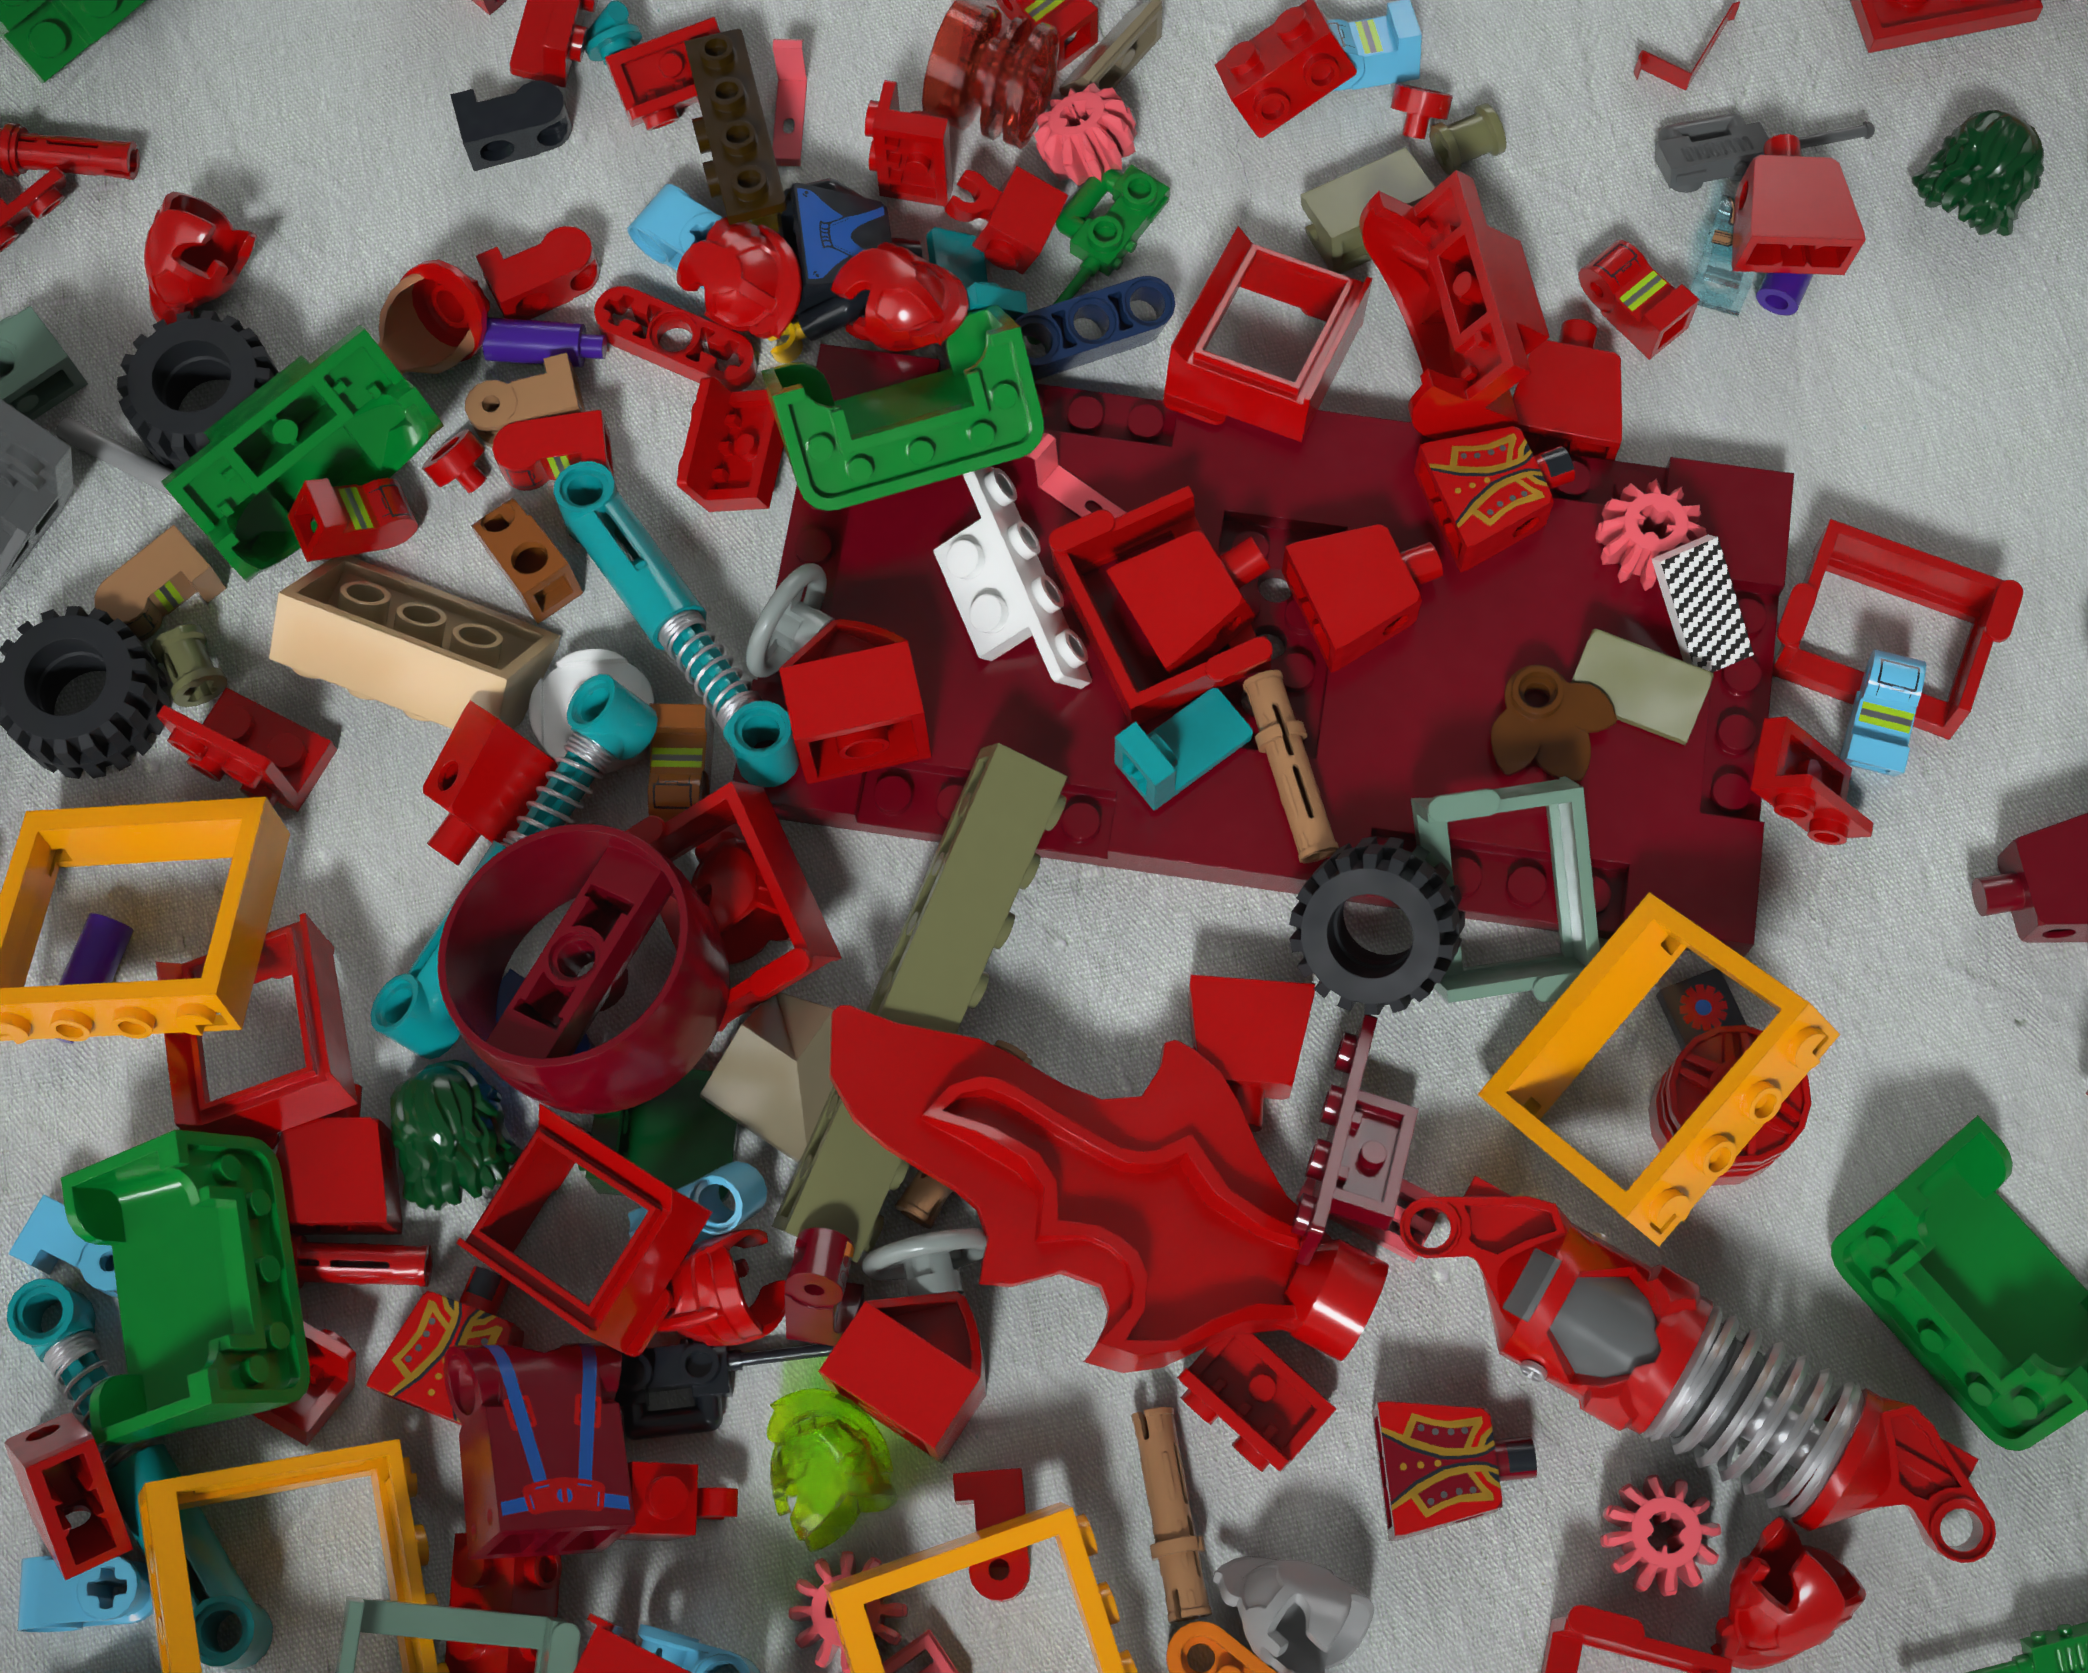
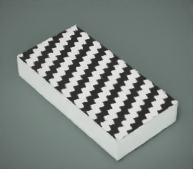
(1702, 604)

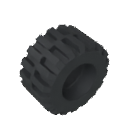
(175, 363)
(51, 657)
(1346, 965)

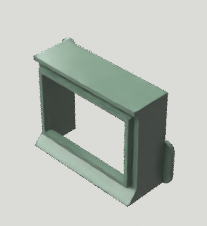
(1573, 884)
(553, 1637)

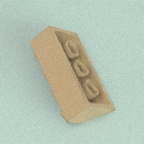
(408, 643)

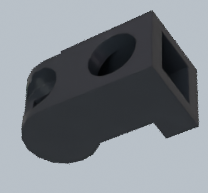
(512, 124)

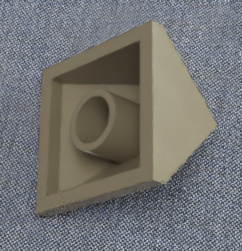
(776, 1072)

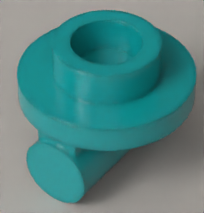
(611, 33)

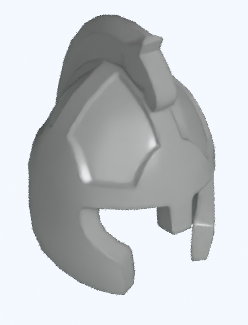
(1295, 1612)

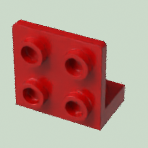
(252, 747)

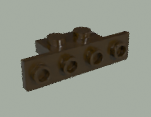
(733, 128)

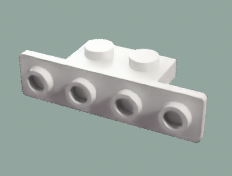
(1003, 585)

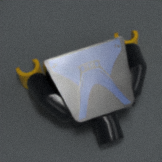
(826, 229)

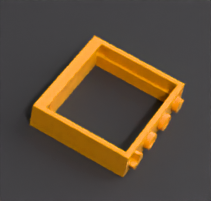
(128, 834)
(1597, 1007)
(402, 1542)
(1075, 1545)

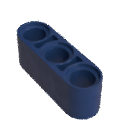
(1110, 312)

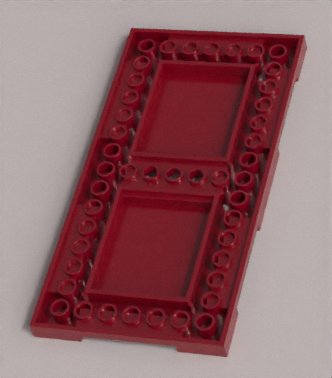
(1380, 729)

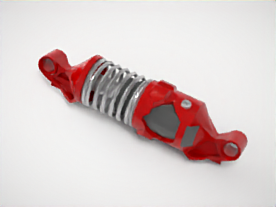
(1662, 1363)

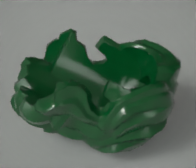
(1984, 171)
(449, 1135)

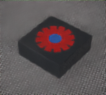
(1699, 1006)

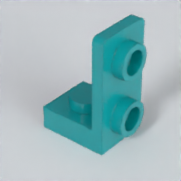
(955, 253)
(1181, 747)

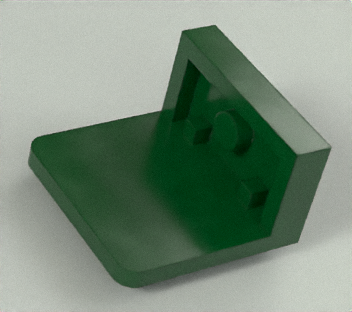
(670, 1136)

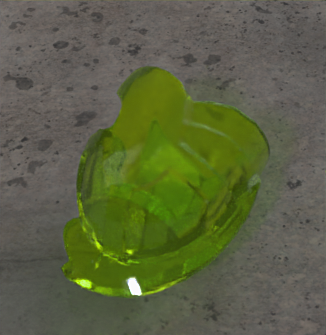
(830, 1461)

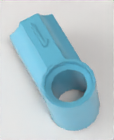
(743, 1182)

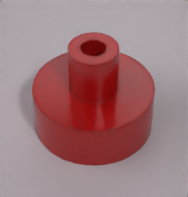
(1420, 106)
(456, 461)

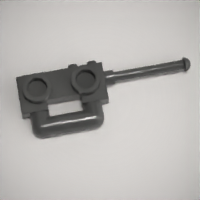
(1724, 148)

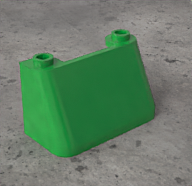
(915, 429)
(198, 1283)
(1974, 1291)

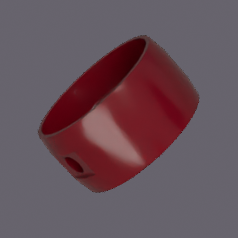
(617, 896)

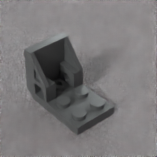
(33, 486)

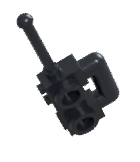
(689, 1366)

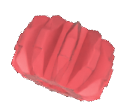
(1086, 134)
(1655, 516)
(1683, 1542)
(820, 1612)

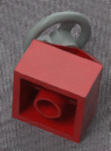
(842, 680)
(919, 1355)

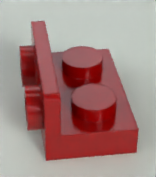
(908, 150)

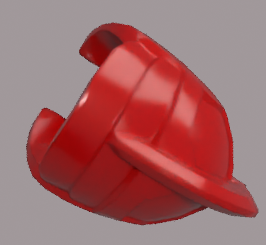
(191, 255)
(746, 277)
(908, 298)
(736, 895)
(710, 1298)
(1784, 1600)

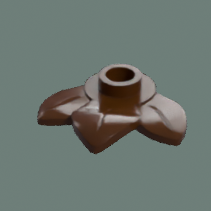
(1552, 733)

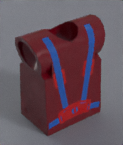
(540, 1448)

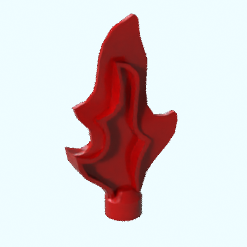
(1129, 1194)

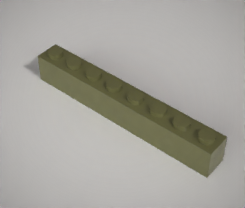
(932, 975)

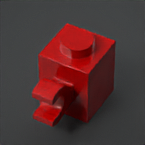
(1015, 216)
(671, 1503)

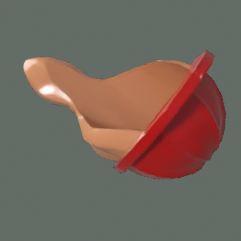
(433, 319)

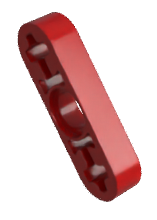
(661, 317)

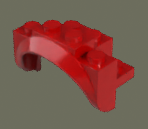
(1462, 301)

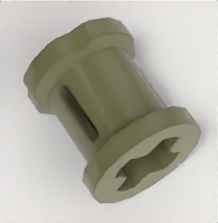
(1468, 138)
(189, 665)

